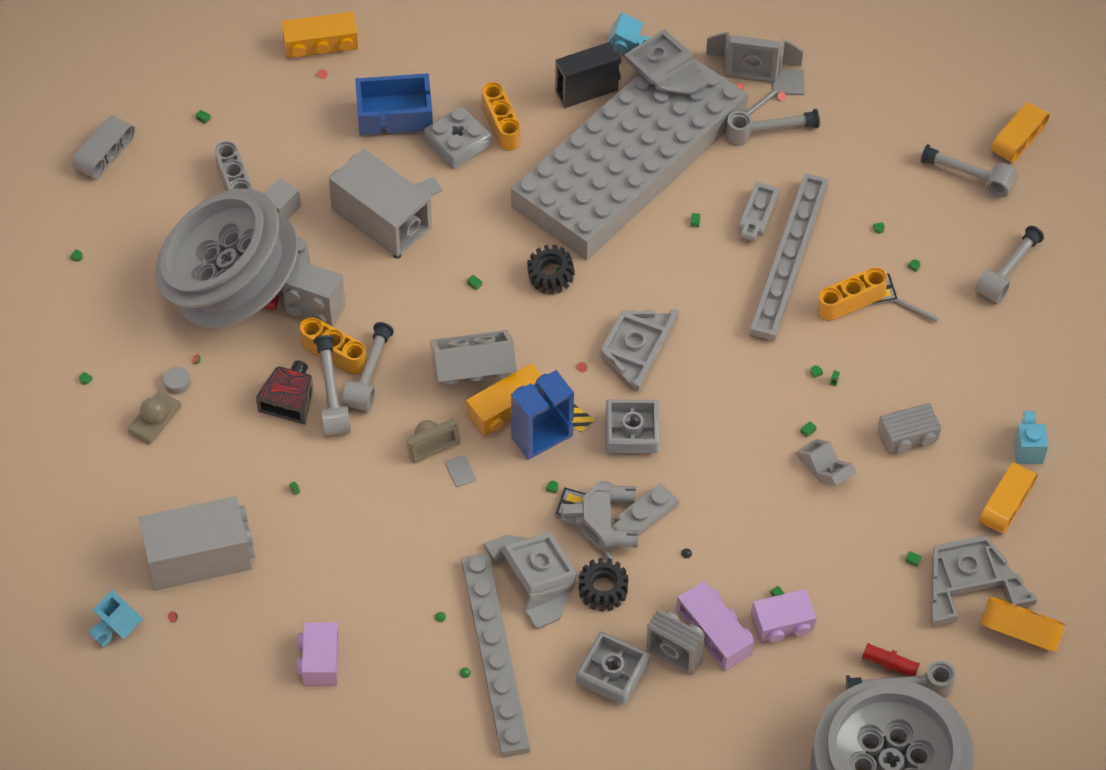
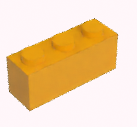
(320, 34)
(492, 406)

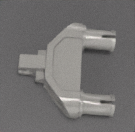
(595, 515)

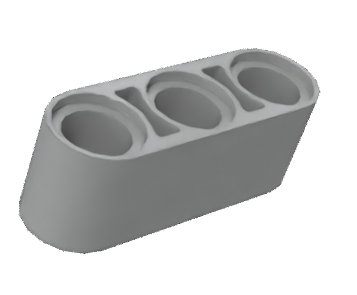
(103, 147)
(231, 166)

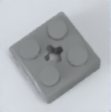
(457, 137)
(637, 439)
(675, 641)
(601, 657)

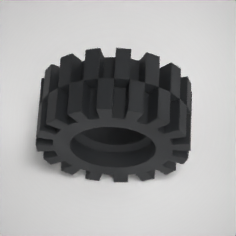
(553, 281)
(603, 598)

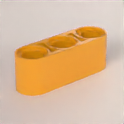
(501, 116)
(1020, 132)
(852, 293)
(345, 347)
(1008, 498)
(1023, 624)

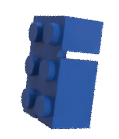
(393, 103)
(542, 414)

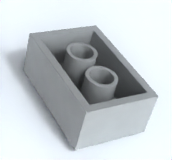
(473, 356)

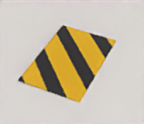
(581, 419)

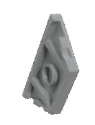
(636, 343)

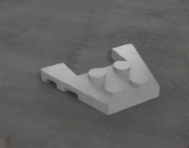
(971, 567)

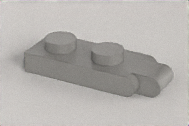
(758, 211)
(646, 510)

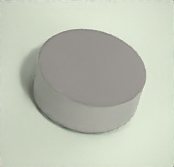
(176, 380)

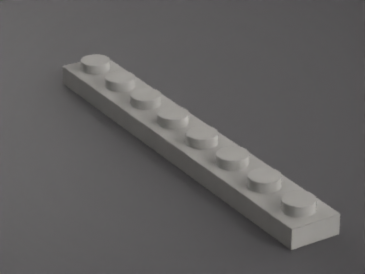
(789, 257)
(495, 655)

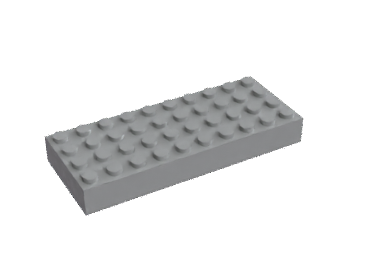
(623, 159)

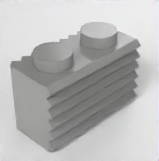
(909, 428)

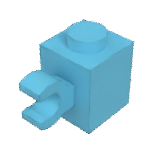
(626, 34)
(1030, 440)
(116, 617)

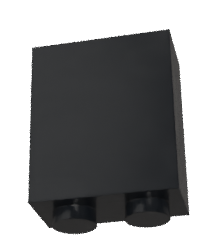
(587, 74)

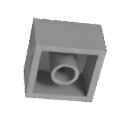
(314, 293)

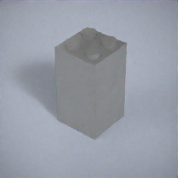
(380, 202)
(197, 542)

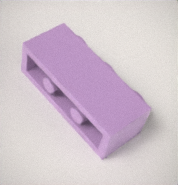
(722, 632)

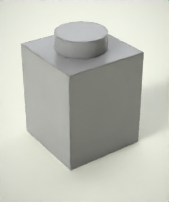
(284, 197)

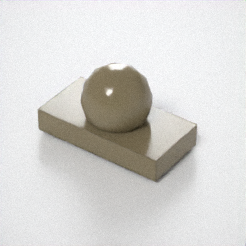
(154, 416)
(432, 438)

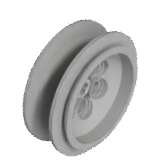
(226, 258)
(887, 711)

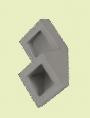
(824, 464)

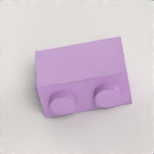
(783, 616)
(319, 654)

